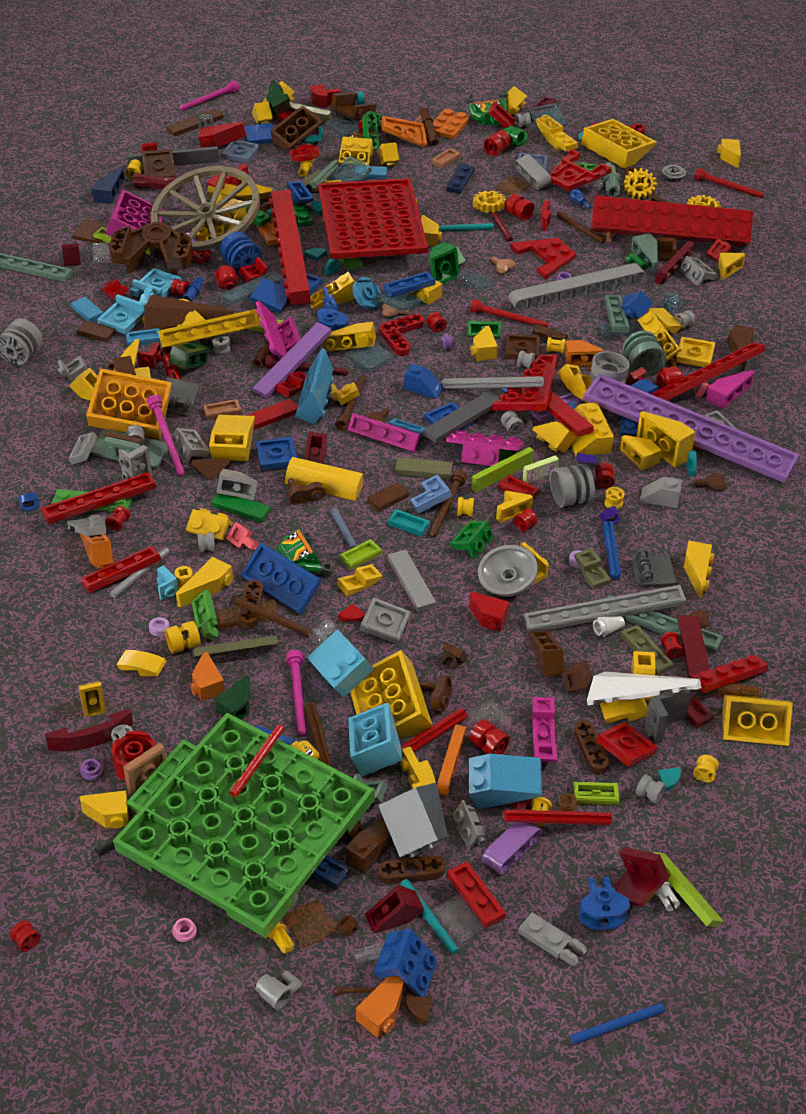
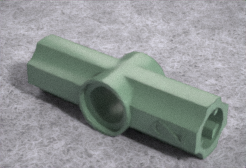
(611, 182)

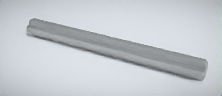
(497, 382)

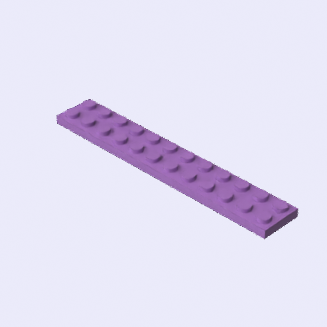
(709, 434)

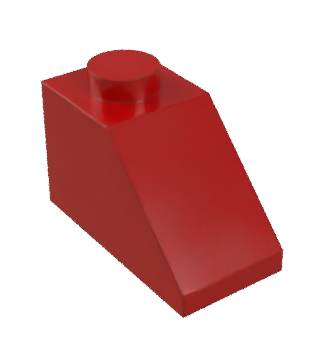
(489, 610)

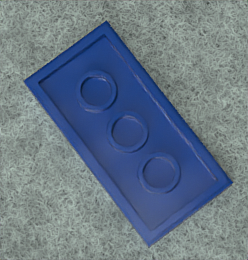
(281, 578)

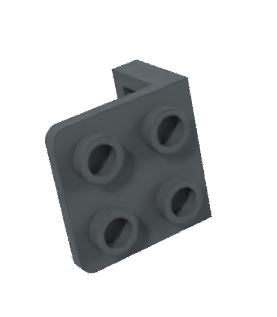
(664, 710)

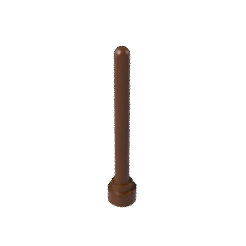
(343, 421)
(458, 479)

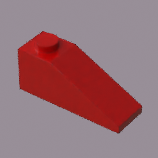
(221, 134)

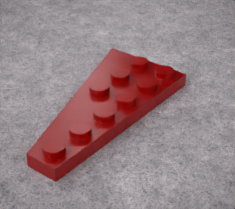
(532, 397)

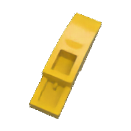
(554, 134)
(651, 323)
(419, 772)

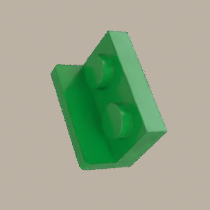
(302, 215)
(473, 537)

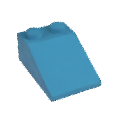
(503, 779)

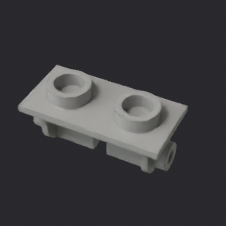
(466, 819)

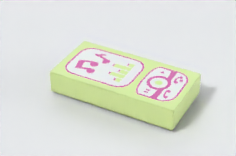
(539, 469)

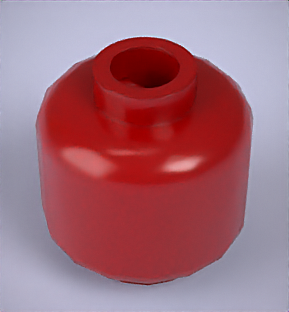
(226, 277)
(668, 375)

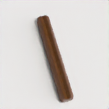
(317, 732)

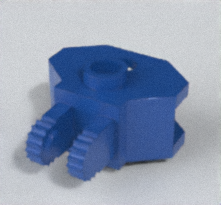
(328, 318)
(603, 904)

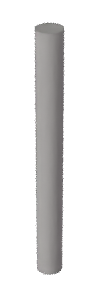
(135, 576)

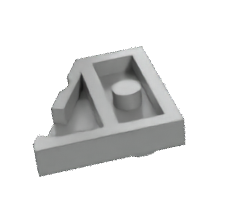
(91, 526)

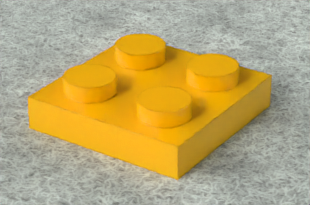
(695, 352)

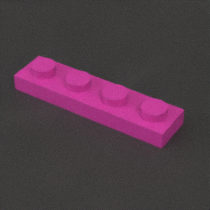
(384, 432)

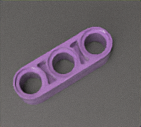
(510, 845)

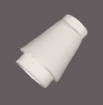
(607, 625)

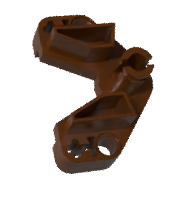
(130, 246)

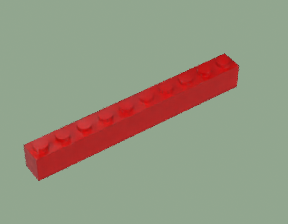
(289, 248)

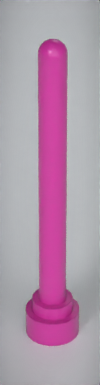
(231, 87)
(155, 404)
(294, 660)

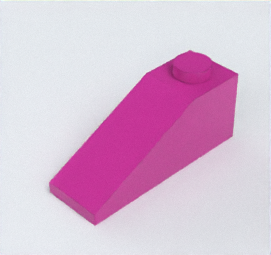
(728, 388)

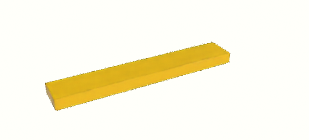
(209, 328)

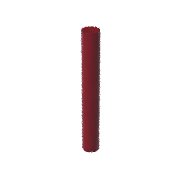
(503, 229)

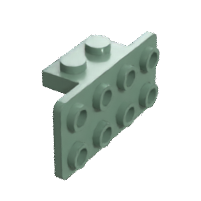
(109, 448)

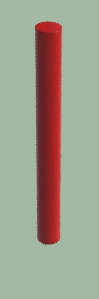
(257, 760)

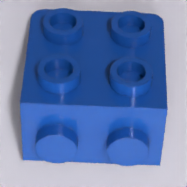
(408, 958)

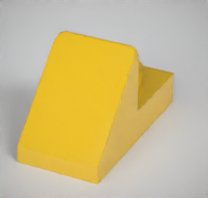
(513, 504)

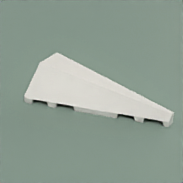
(620, 686)

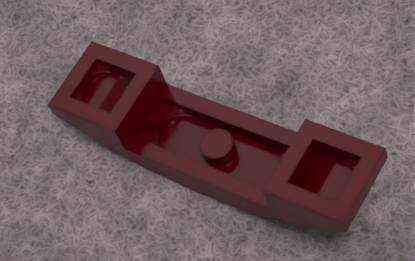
(89, 737)

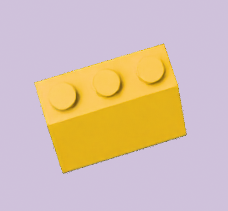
(598, 441)
(756, 720)

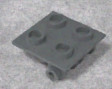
(182, 396)
(652, 569)

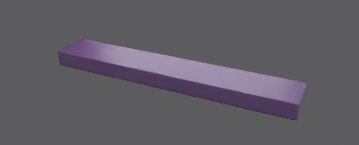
(292, 359)

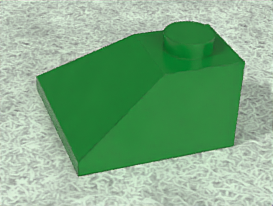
(444, 262)

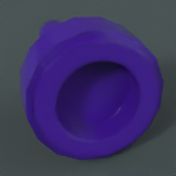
(610, 512)

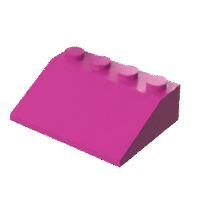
(130, 211)

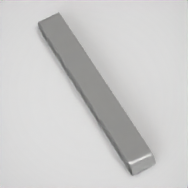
(577, 286)

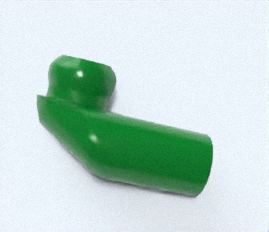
(634, 258)

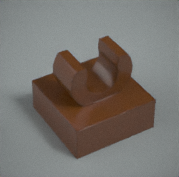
(453, 653)

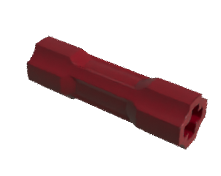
(156, 182)

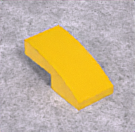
(360, 580)
(145, 663)
(621, 709)

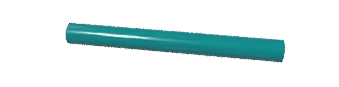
(465, 227)
(434, 923)

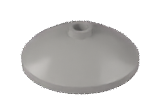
(505, 563)

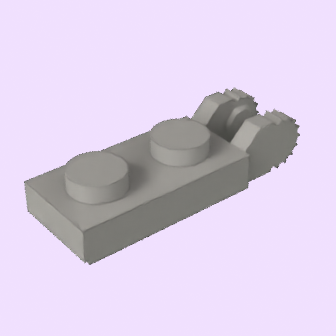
(551, 939)

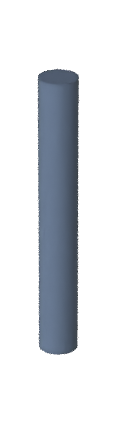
(343, 528)

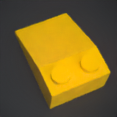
(670, 435)

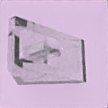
(492, 712)

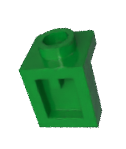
(261, 218)

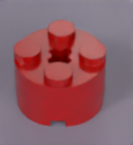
(129, 748)

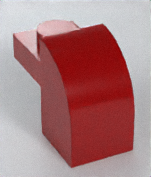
(320, 96)

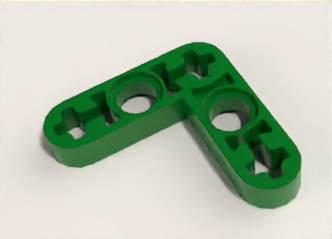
(371, 121)

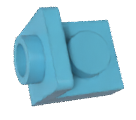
(167, 583)

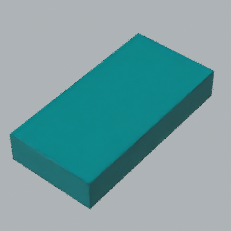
(408, 522)

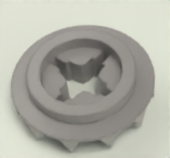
(678, 172)

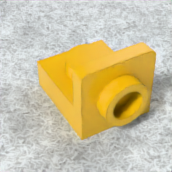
(346, 393)

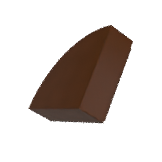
(419, 1007)

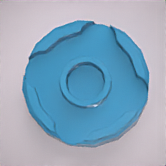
(365, 293)

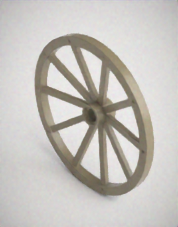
(208, 212)

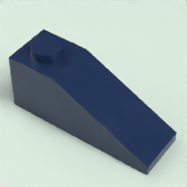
(108, 186)

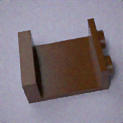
(346, 105)

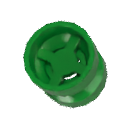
(516, 136)

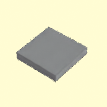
(385, 620)

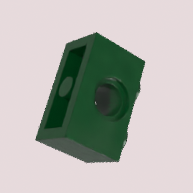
(189, 355)

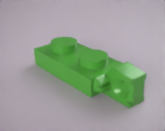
(205, 615)

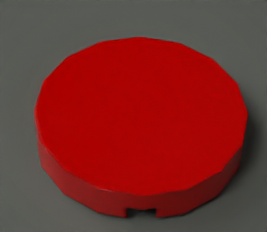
(304, 153)

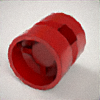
(497, 143)
(520, 207)
(485, 732)

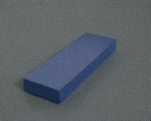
(409, 284)

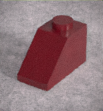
(394, 909)

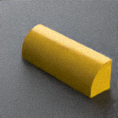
(335, 480)

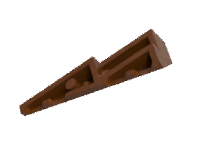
(168, 312)

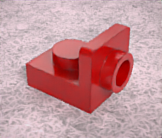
(717, 248)

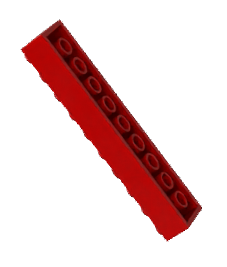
(671, 220)

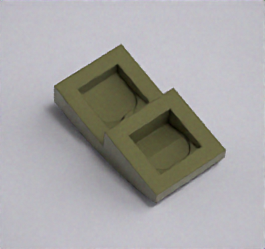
(591, 568)

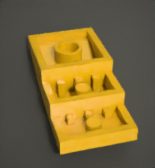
(244, 195)

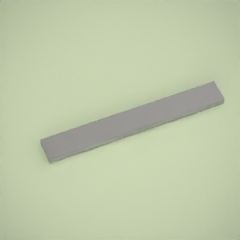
(608, 607)

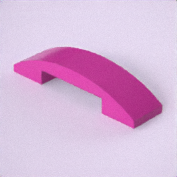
(544, 729)

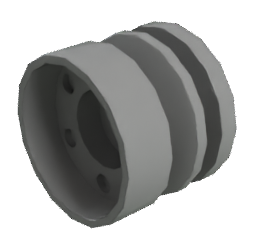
(20, 341)
(610, 365)
(572, 485)

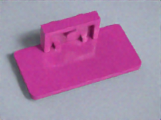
(280, 336)
(482, 449)

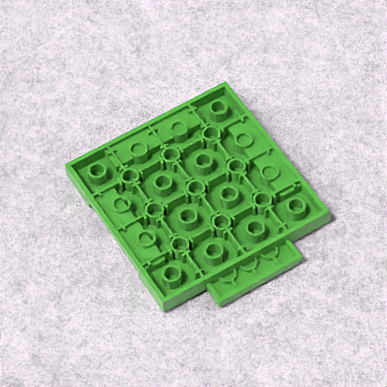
(246, 849)

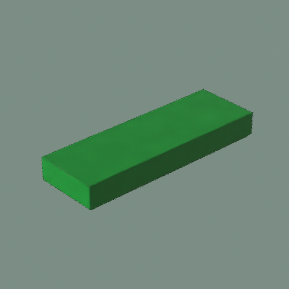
(241, 507)

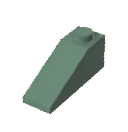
(646, 248)

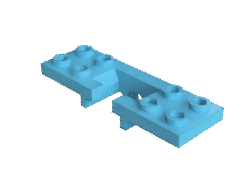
(127, 312)

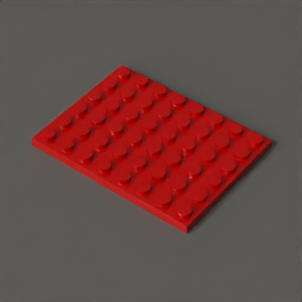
(372, 218)

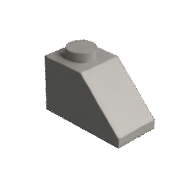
(236, 484)
(662, 492)

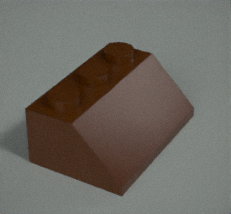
(295, 128)

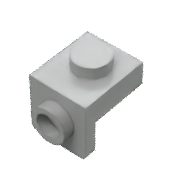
(73, 368)

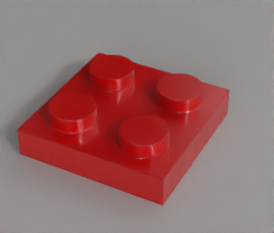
(627, 744)

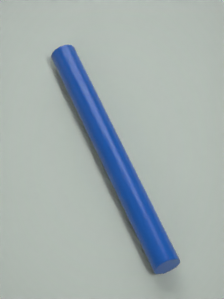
(617, 1023)

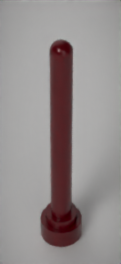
(271, 361)

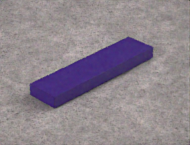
(587, 459)

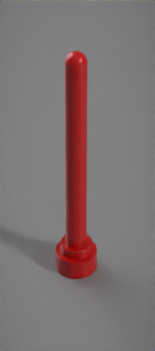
(702, 175)
(477, 306)

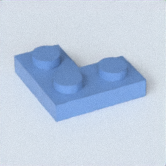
(435, 493)

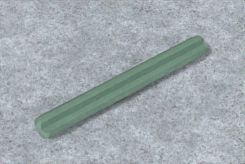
(322, 176)

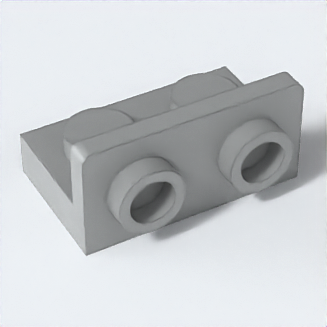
(697, 270)
(189, 444)
(135, 462)

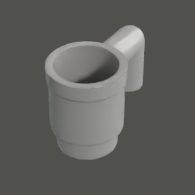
(275, 991)

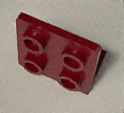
(643, 877)

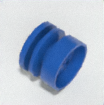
(239, 250)

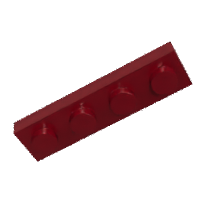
(672, 265)

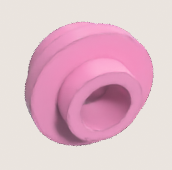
(181, 924)

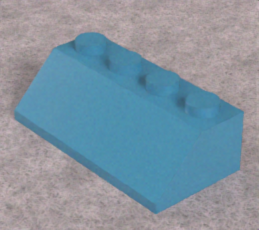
(316, 389)

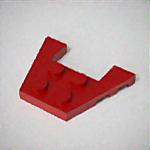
(573, 176)
(551, 251)

